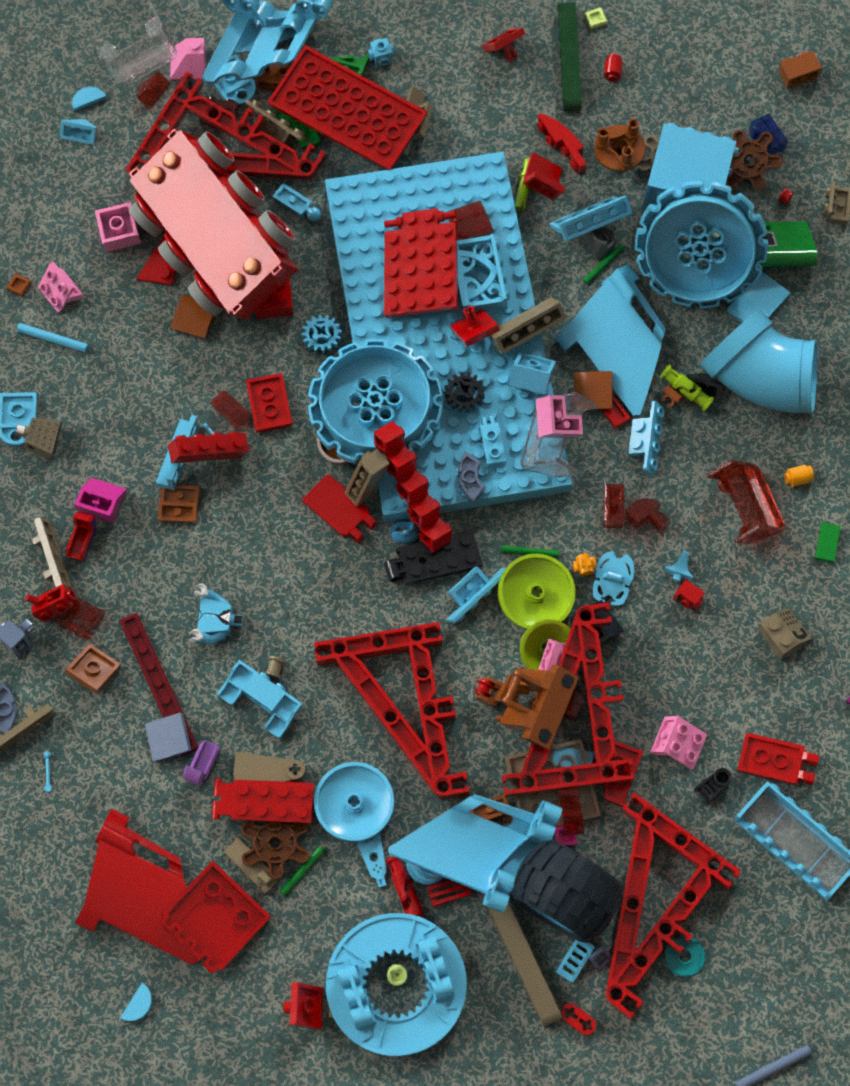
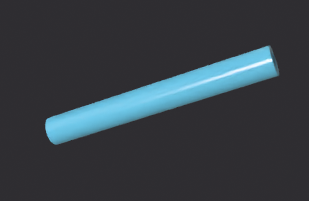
(51, 337)

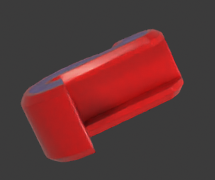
(82, 536)

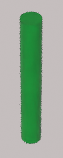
(606, 261)
(526, 550)
(302, 871)

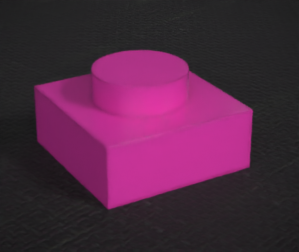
(568, 841)

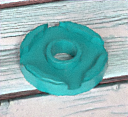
(689, 968)

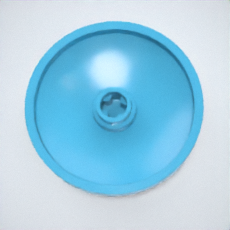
(354, 802)

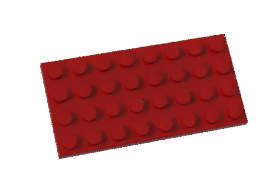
(347, 108)

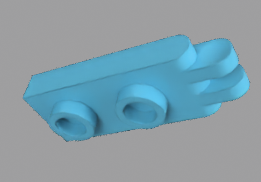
(492, 442)

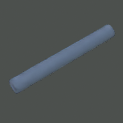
(775, 1067)

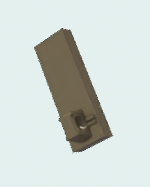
(257, 873)

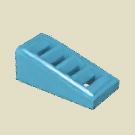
(565, 974)

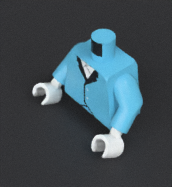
(214, 617)

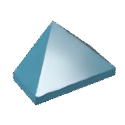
(78, 130)

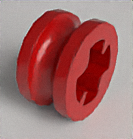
(785, 196)

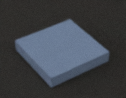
(168, 737)

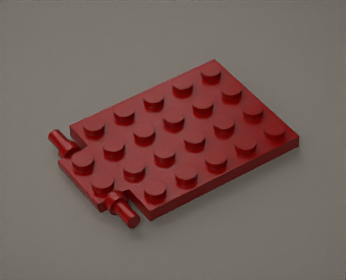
(421, 264)

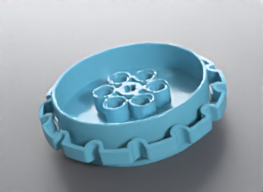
(716, 212)
(373, 366)

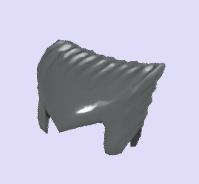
(600, 242)

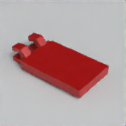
(337, 510)
(776, 760)

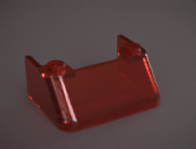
(751, 498)

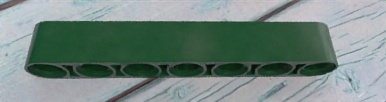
(569, 56)

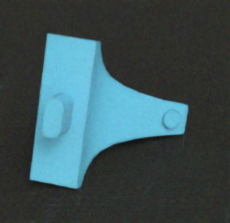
(680, 568)

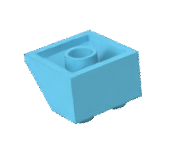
(531, 373)

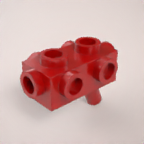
(51, 602)

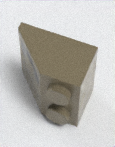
(783, 633)

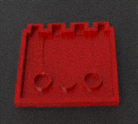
(214, 917)

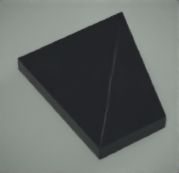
(709, 386)

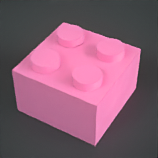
(117, 227)

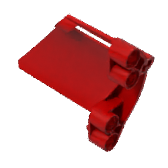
(131, 889)

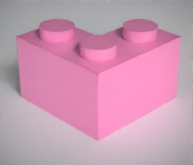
(553, 419)

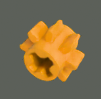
(584, 564)

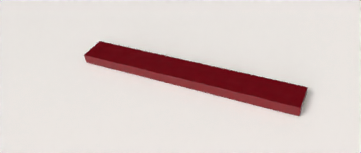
(153, 671)

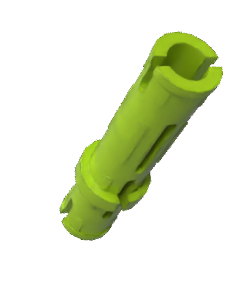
(522, 191)

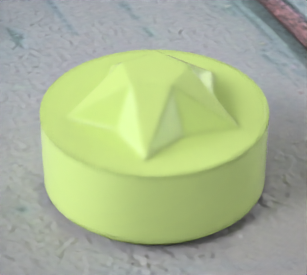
(397, 974)

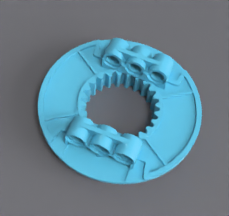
(349, 997)

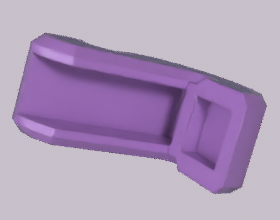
(202, 763)

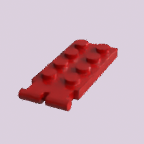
(264, 801)

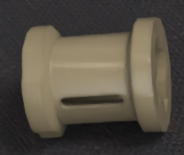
(274, 667)

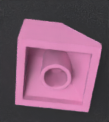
(189, 58)

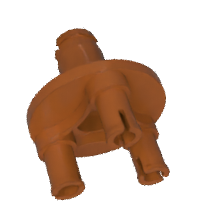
(620, 146)

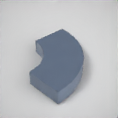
(469, 477)
(8, 709)

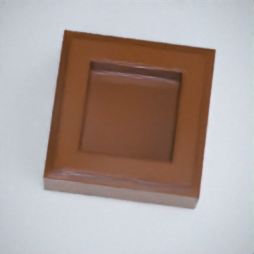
(18, 285)

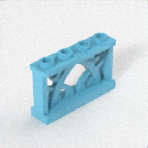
(467, 294)

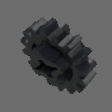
(462, 399)

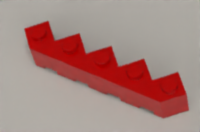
(412, 486)

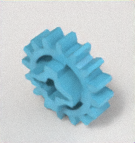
(323, 341)

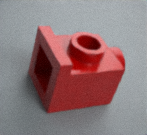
(689, 595)

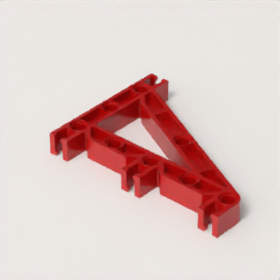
(281, 165)
(580, 640)
(430, 766)
(624, 972)

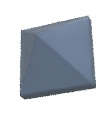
(600, 957)

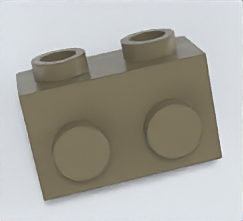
(838, 204)

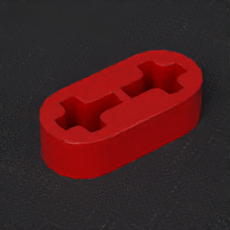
(581, 1015)

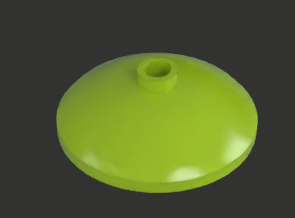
(538, 634)

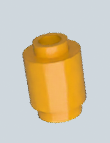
(799, 475)

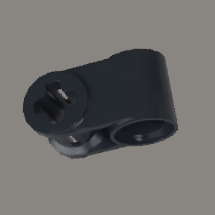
(711, 787)

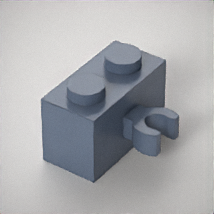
(15, 638)

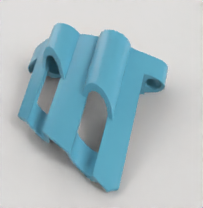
(259, 30)

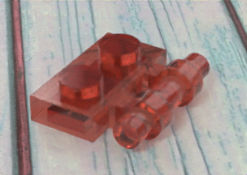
(84, 612)

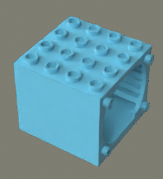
(688, 157)

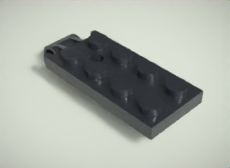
(453, 558)

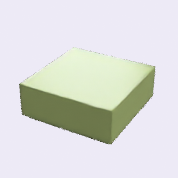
(595, 18)

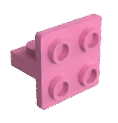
(58, 287)

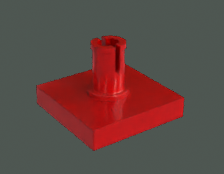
(504, 41)
(474, 326)
(305, 1006)

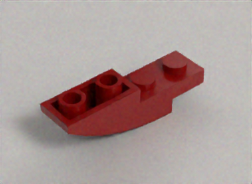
(561, 137)

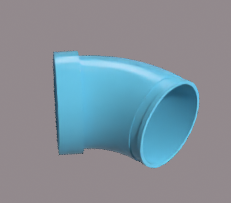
(766, 366)

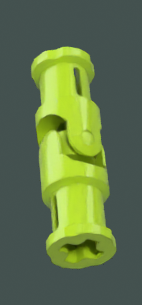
(684, 385)

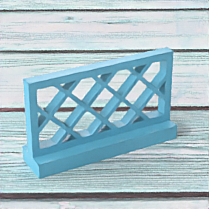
(592, 217)

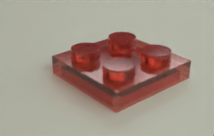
(472, 221)

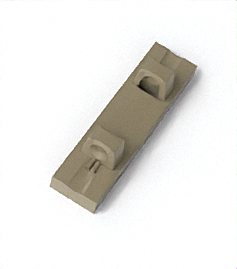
(48, 541)
(34, 720)

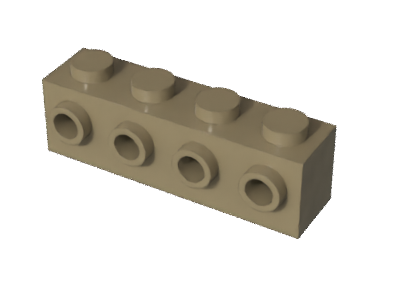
(527, 325)
(366, 477)

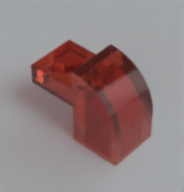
(645, 510)
(571, 814)

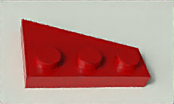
(157, 269)
(618, 792)

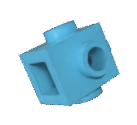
(381, 52)

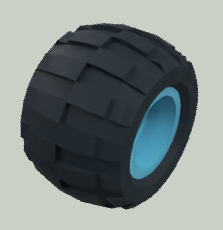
(566, 891)

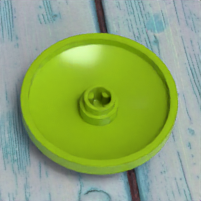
(536, 590)

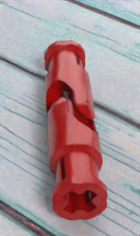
(402, 880)

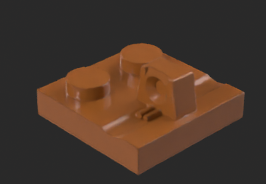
(92, 668)

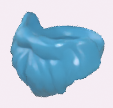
(406, 537)

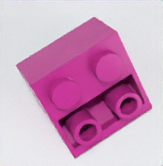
(100, 500)

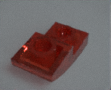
(230, 408)

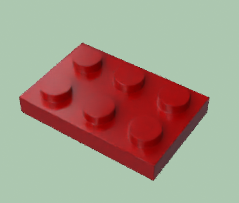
(269, 403)

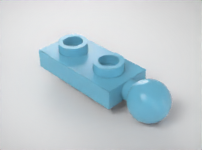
(296, 203)

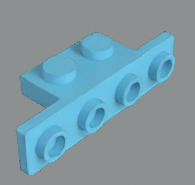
(646, 436)
(471, 590)

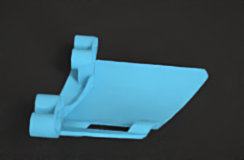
(618, 337)
(477, 849)

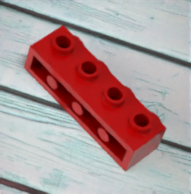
(208, 448)

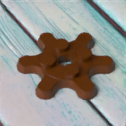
(762, 160)
(273, 857)

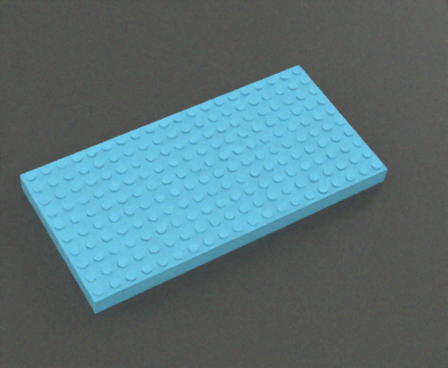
(358, 215)

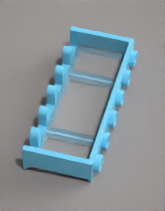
(796, 839)

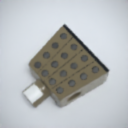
(40, 436)

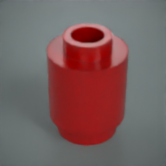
(613, 68)

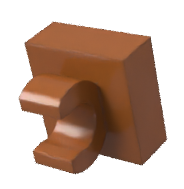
(675, 395)

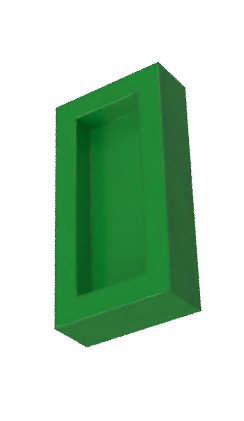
(827, 542)

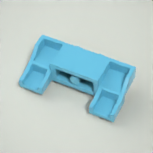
(264, 693)

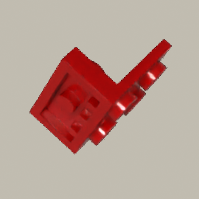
(543, 177)

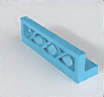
(170, 472)

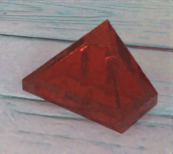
(152, 89)

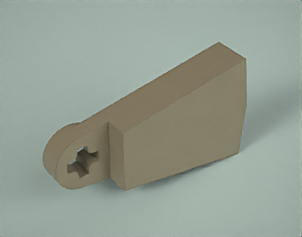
(266, 768)

